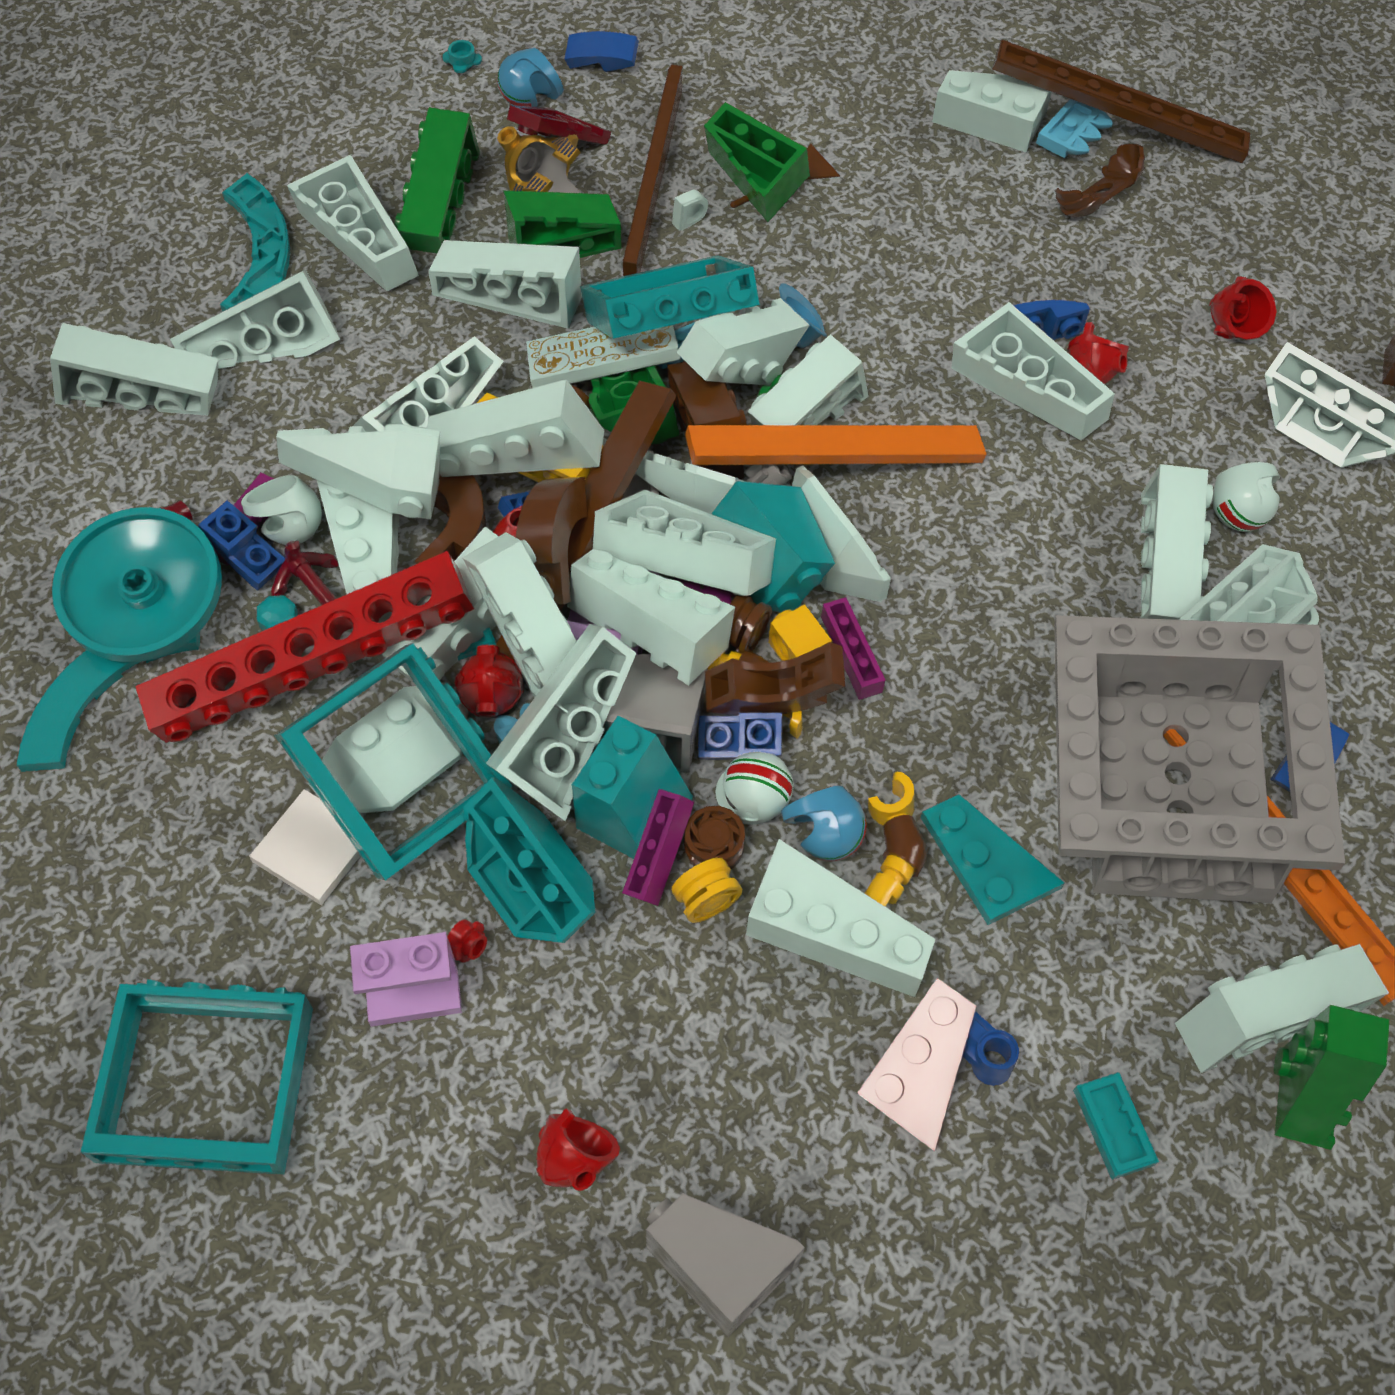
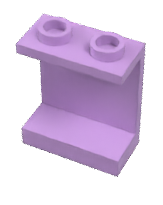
(407, 978)

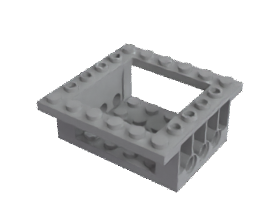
(1117, 697)

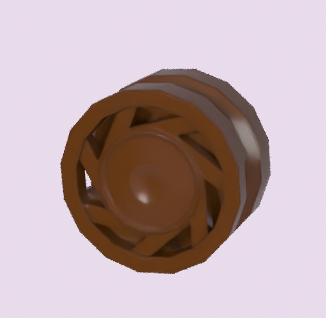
(748, 623)
(714, 836)

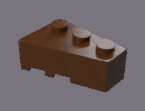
(704, 404)

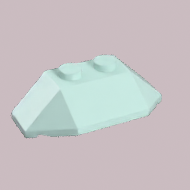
(1328, 410)
(855, 565)
(1262, 589)
(392, 752)

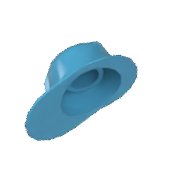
(806, 311)

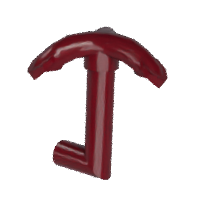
(300, 565)

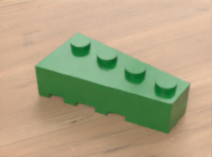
(437, 179)

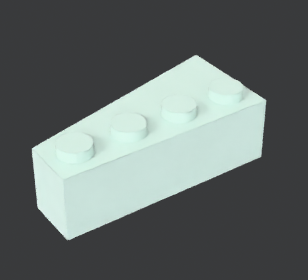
(444, 387)

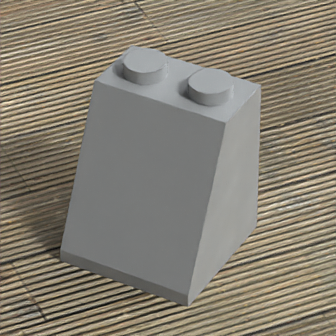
(663, 706)
(720, 1257)

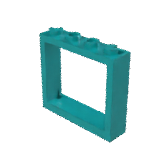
(669, 296)
(445, 704)
(194, 998)

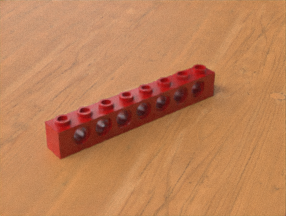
(167, 695)

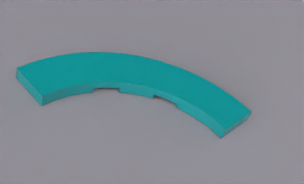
(269, 238)
(58, 711)

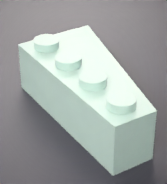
(353, 219)
(510, 278)
(130, 372)
(1032, 372)
(519, 433)
(362, 538)
(1175, 541)
(685, 543)
(521, 607)
(652, 612)
(451, 639)
(565, 720)
(836, 924)
(1277, 1003)

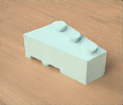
(991, 107)
(744, 346)
(814, 388)

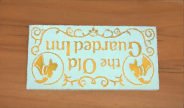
(593, 354)

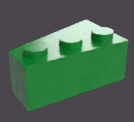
(756, 158)
(563, 220)
(1326, 1069)

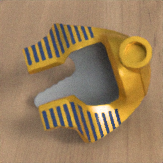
(538, 162)

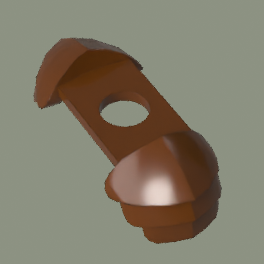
(1120, 173)

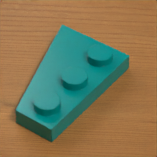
(987, 861)

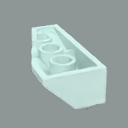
(268, 325)
(384, 468)
(685, 482)

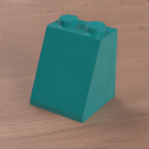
(800, 548)
(621, 784)

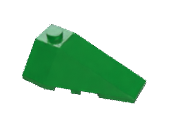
(614, 391)

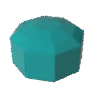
(275, 611)

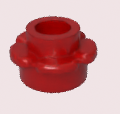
(467, 940)

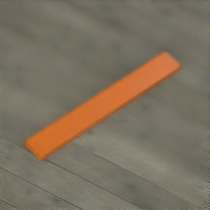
(833, 444)
(1333, 908)

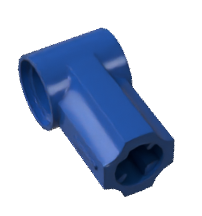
(987, 1038)

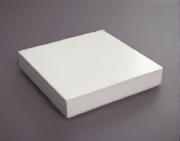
(307, 849)

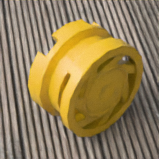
(706, 890)

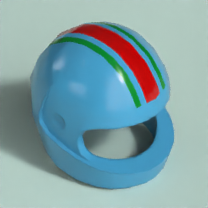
(525, 75)
(837, 823)

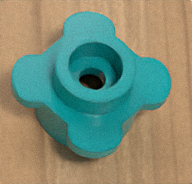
(461, 56)

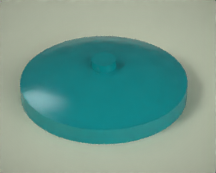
(137, 584)

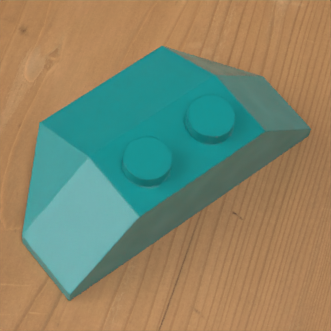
(525, 866)

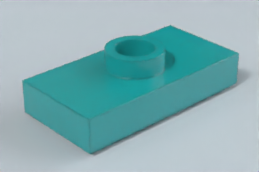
(1115, 1126)

